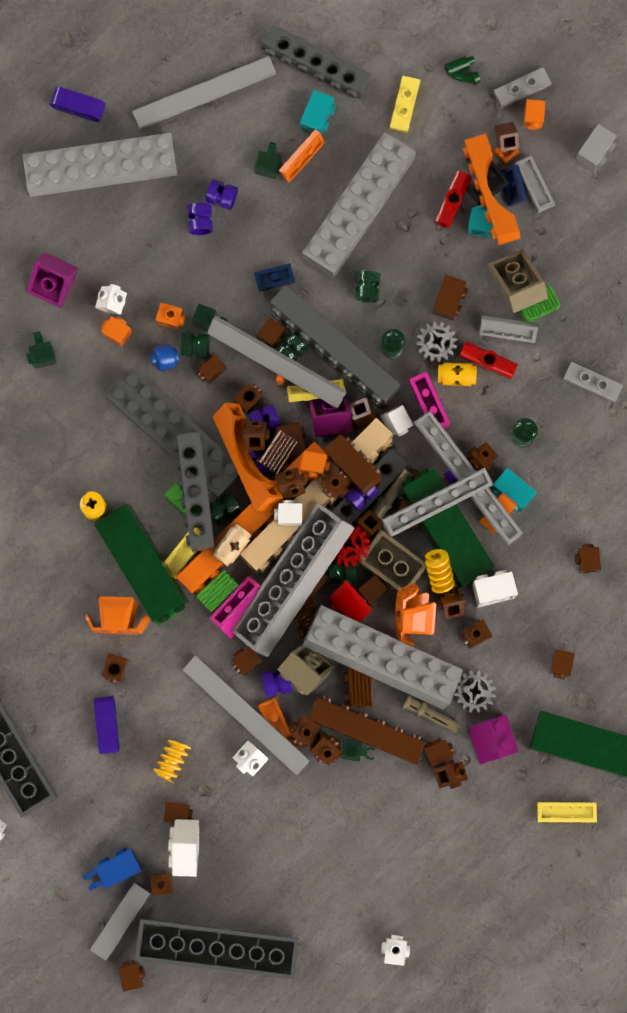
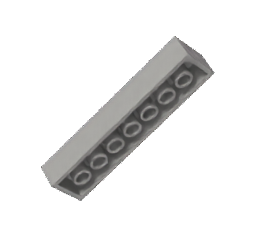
(100, 164)
(358, 205)
(292, 579)
(382, 657)

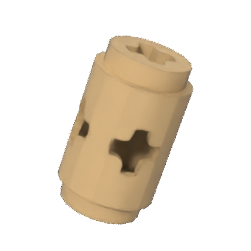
(223, 550)

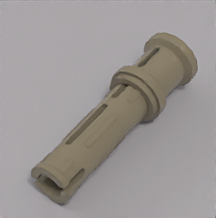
(385, 502)
(422, 710)

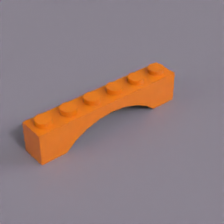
(502, 221)
(261, 490)

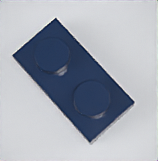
(515, 191)
(274, 277)

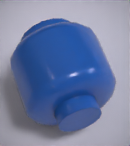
(164, 357)

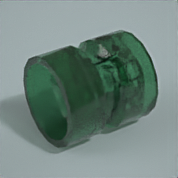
(367, 286)
(295, 343)
(392, 343)
(201, 344)
(524, 432)
(225, 509)
(337, 576)

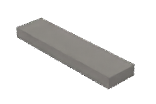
(120, 921)

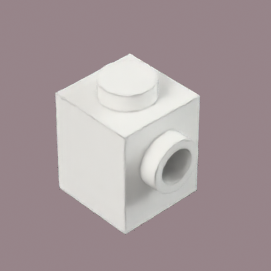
(397, 420)
(288, 513)

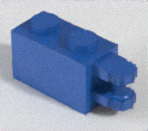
(115, 869)

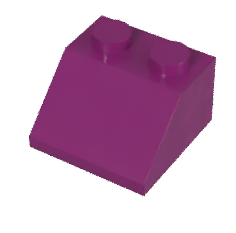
(51, 279)
(329, 419)
(493, 739)

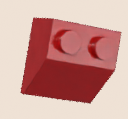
(349, 603)

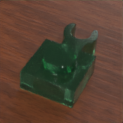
(353, 751)

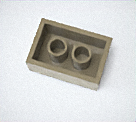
(518, 281)
(392, 562)
(305, 669)

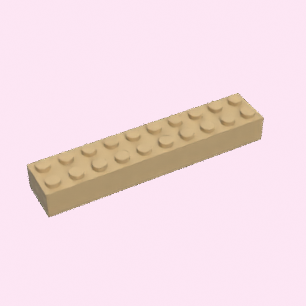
(275, 538)

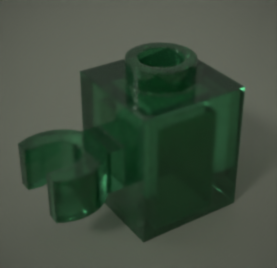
(268, 163)
(203, 317)
(42, 353)

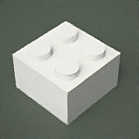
(494, 589)
(184, 847)

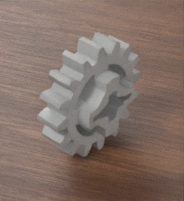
(433, 335)
(482, 693)

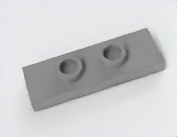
(522, 87)
(535, 184)
(508, 329)
(593, 382)

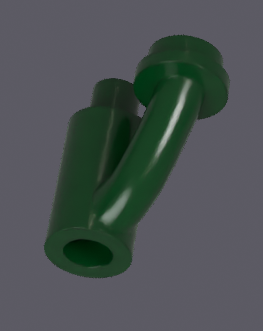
(459, 65)

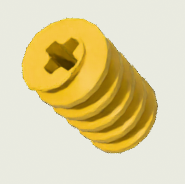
(86, 506)
(439, 571)
(171, 760)

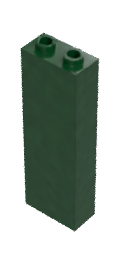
(448, 530)
(142, 564)
(580, 743)

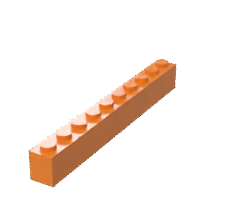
(205, 565)

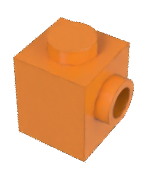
(534, 114)
(170, 316)
(116, 330)
(314, 464)

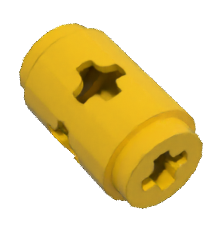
(466, 372)

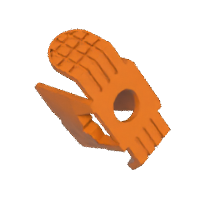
(416, 614)
(118, 616)

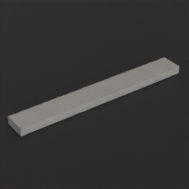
(204, 92)
(276, 362)
(461, 468)
(246, 715)

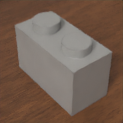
(596, 147)

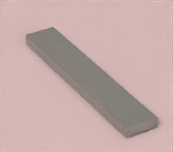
(437, 502)

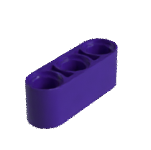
(77, 104)
(106, 724)

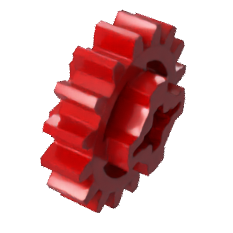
(345, 553)

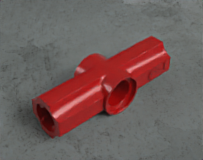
(448, 209)
(477, 354)

